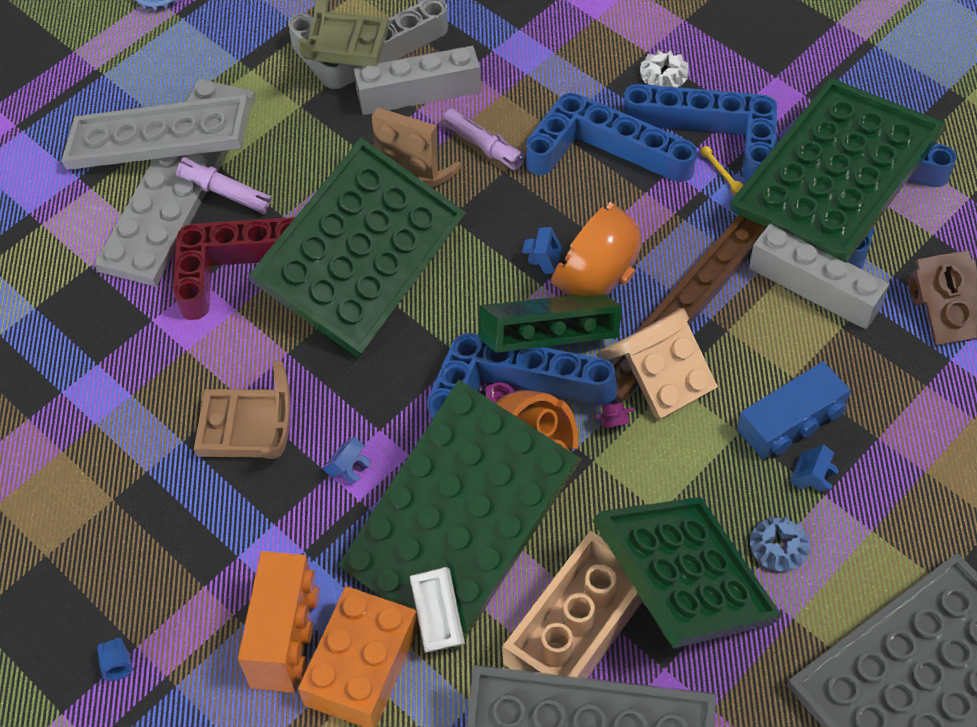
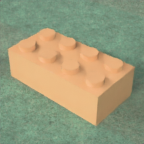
(575, 615)

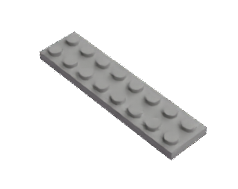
(160, 207)

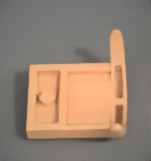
(665, 363)

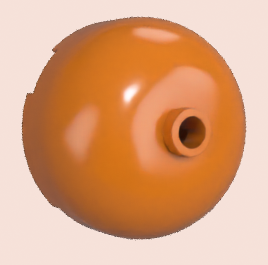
(600, 255)
(544, 414)

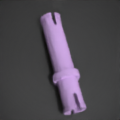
(492, 145)
(211, 180)

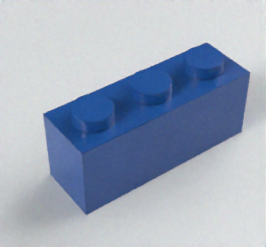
(793, 411)

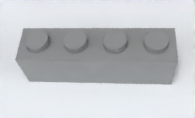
(418, 80)
(818, 276)

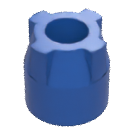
(114, 660)

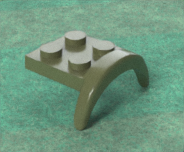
(344, 37)

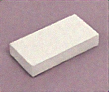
(437, 610)

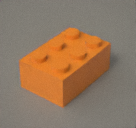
(278, 622)
(359, 658)

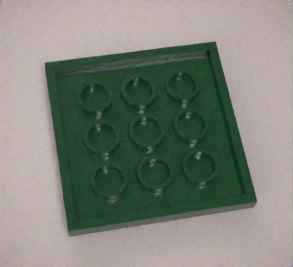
(686, 570)

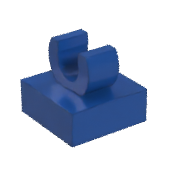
(544, 250)
(344, 459)
(812, 469)

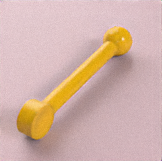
(706, 152)

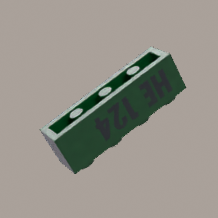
(548, 322)

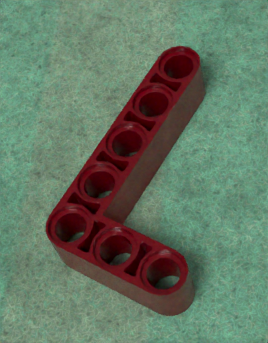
(213, 245)

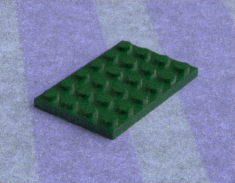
(838, 168)
(357, 247)
(461, 504)

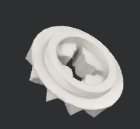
(672, 77)

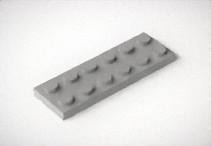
(157, 132)

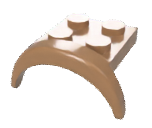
(411, 145)
(245, 421)

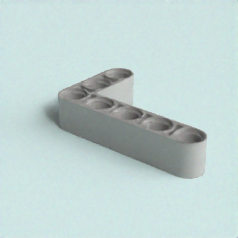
(405, 34)

